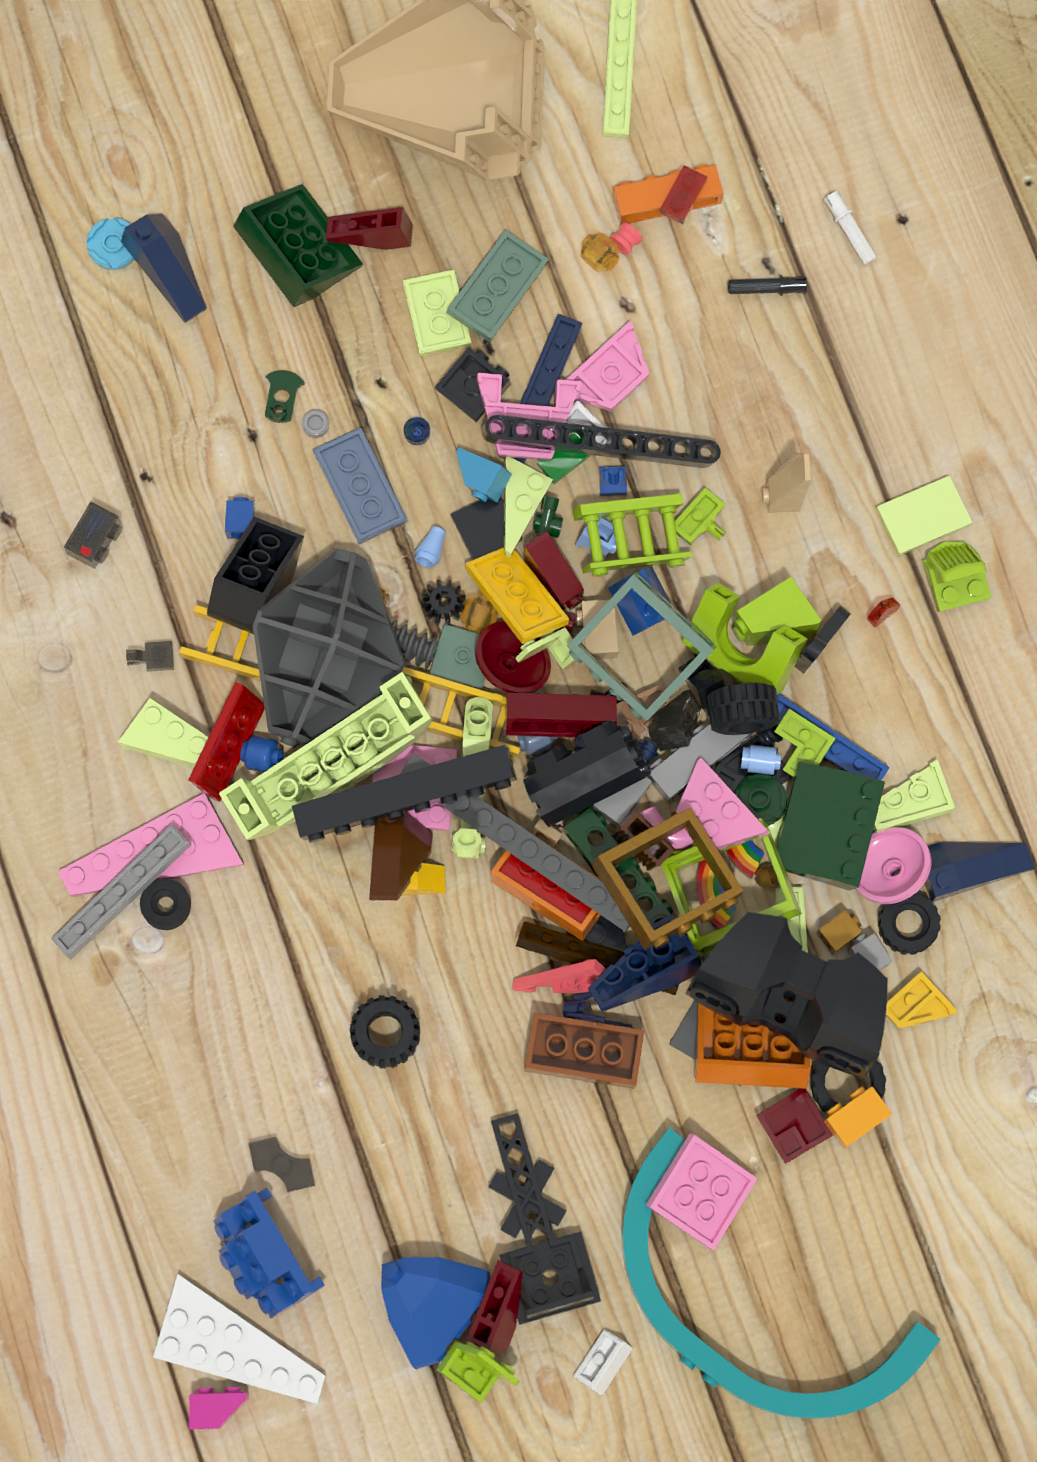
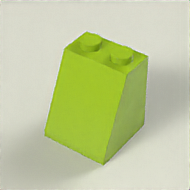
(772, 610)

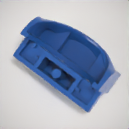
(261, 1257)

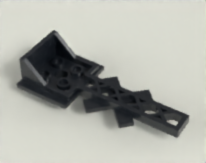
(561, 1255)

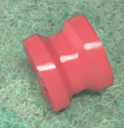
(626, 238)

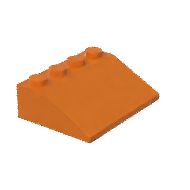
(746, 1054)

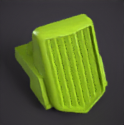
(956, 575)

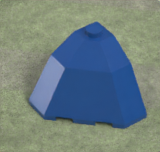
(430, 1303)

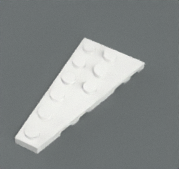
(219, 1342)

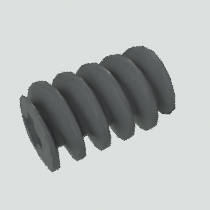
(415, 646)

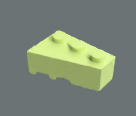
(163, 736)

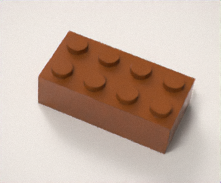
(584, 1050)

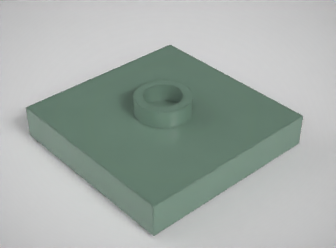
(456, 658)

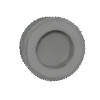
(315, 424)

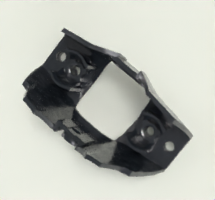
(834, 1003)

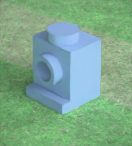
(606, 537)

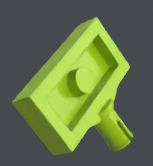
(700, 518)

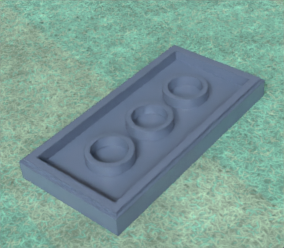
(360, 485)

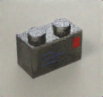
(93, 535)

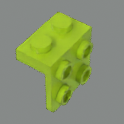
(474, 1369)

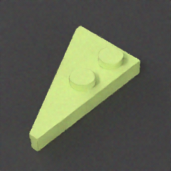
(521, 500)

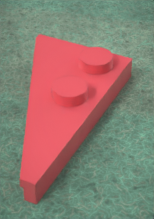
(566, 979)

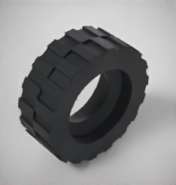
(902, 943)

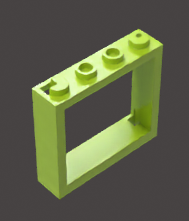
(681, 860)

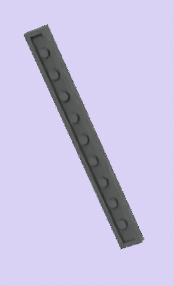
(532, 851)

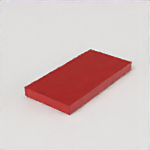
(223, 747)

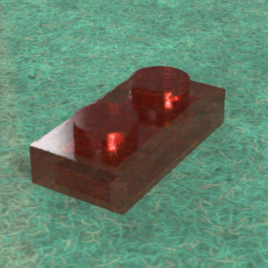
(683, 194)

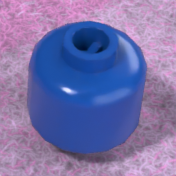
(260, 753)

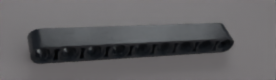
(614, 441)

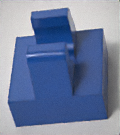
(612, 481)

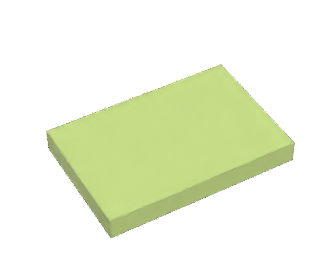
(428, 303)
(924, 515)

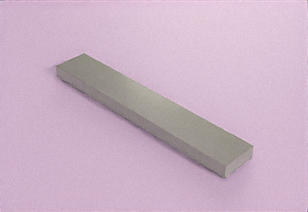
(121, 891)

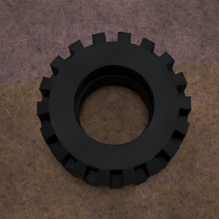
(743, 708)
(379, 1008)

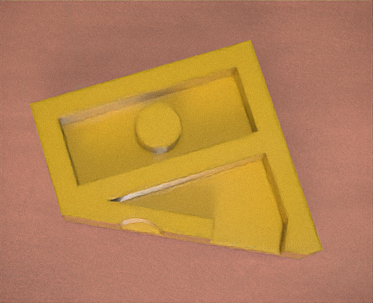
(918, 1004)

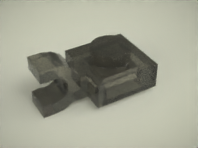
(157, 656)

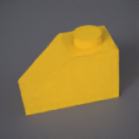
(427, 881)

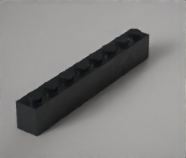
(404, 793)

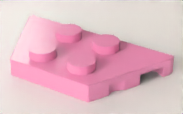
(612, 371)
(719, 809)

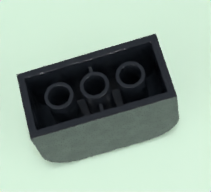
(254, 573)

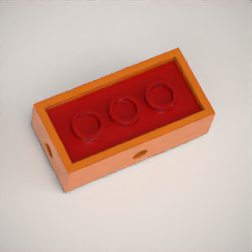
(544, 895)

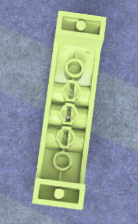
(331, 760)

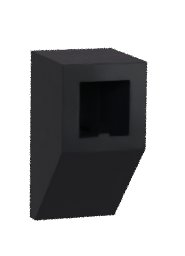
(703, 682)

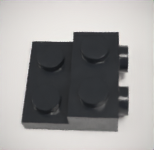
(461, 385)

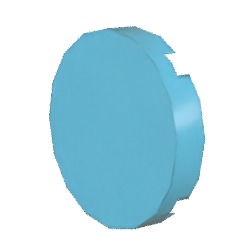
(106, 246)

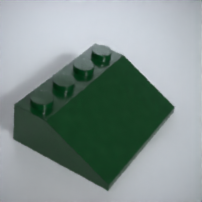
(292, 245)
(829, 825)

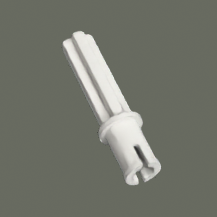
(844, 218)

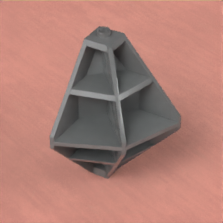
(324, 647)

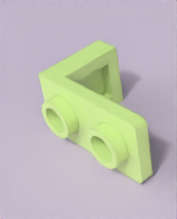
(557, 644)

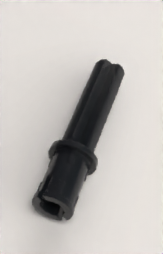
(780, 285)

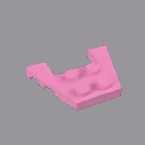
(491, 396)

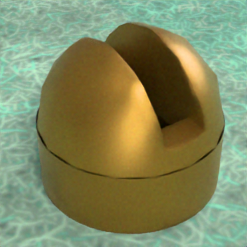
(767, 877)

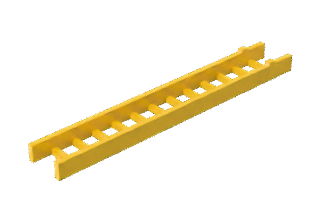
(416, 676)

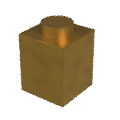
(840, 931)

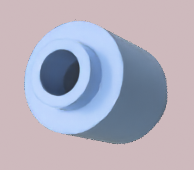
(760, 759)

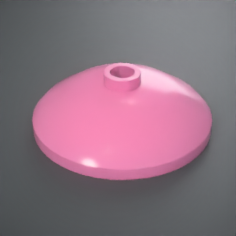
(891, 852)

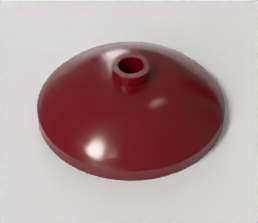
(496, 655)

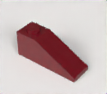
(372, 229)
(498, 1310)

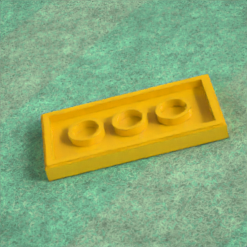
(517, 594)

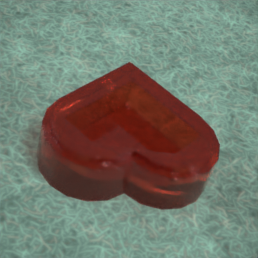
(883, 611)

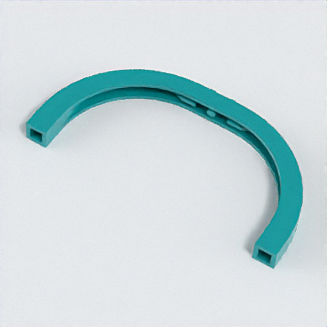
(874, 1387)

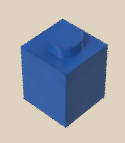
(238, 516)

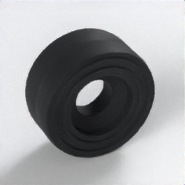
(149, 904)

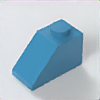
(482, 476)

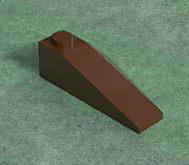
(397, 854)

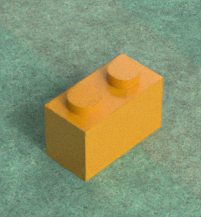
(856, 1117)

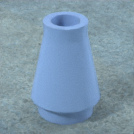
(430, 549)

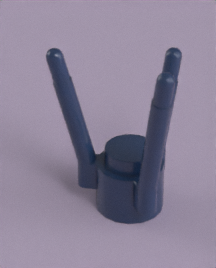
(582, 1010)

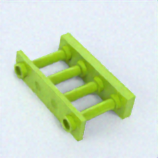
(641, 509)

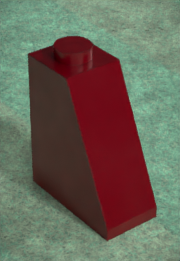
(553, 571)

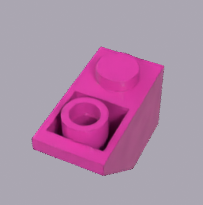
(215, 1409)

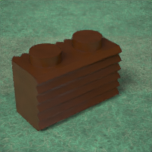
(632, 826)

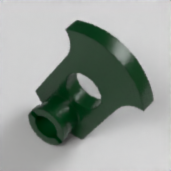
(284, 381)

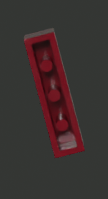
(557, 714)

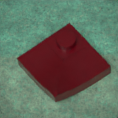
(794, 1125)

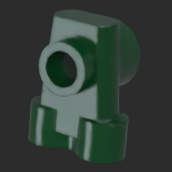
(547, 520)

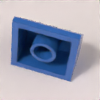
(634, 608)

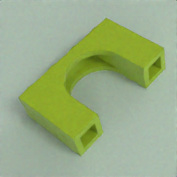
(778, 658)

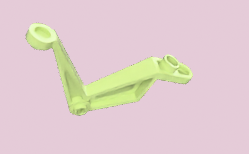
(476, 738)

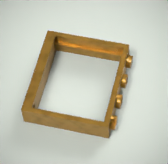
(627, 905)

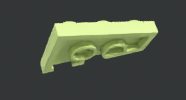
(915, 800)

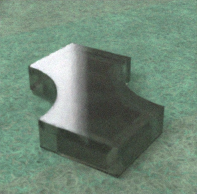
(293, 1171)

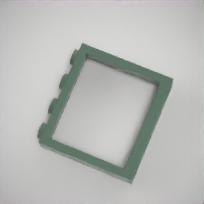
(671, 615)

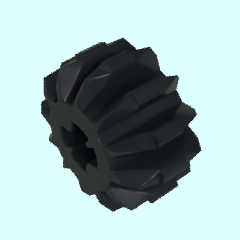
(432, 606)

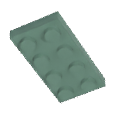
(497, 286)

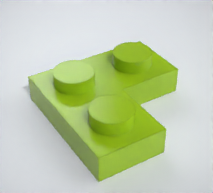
(810, 740)

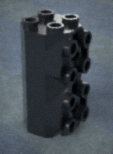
(575, 779)

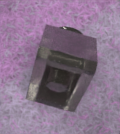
(675, 722)

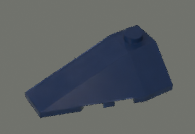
(164, 260)
(970, 865)
(646, 971)

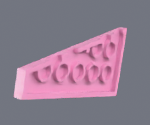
(194, 819)

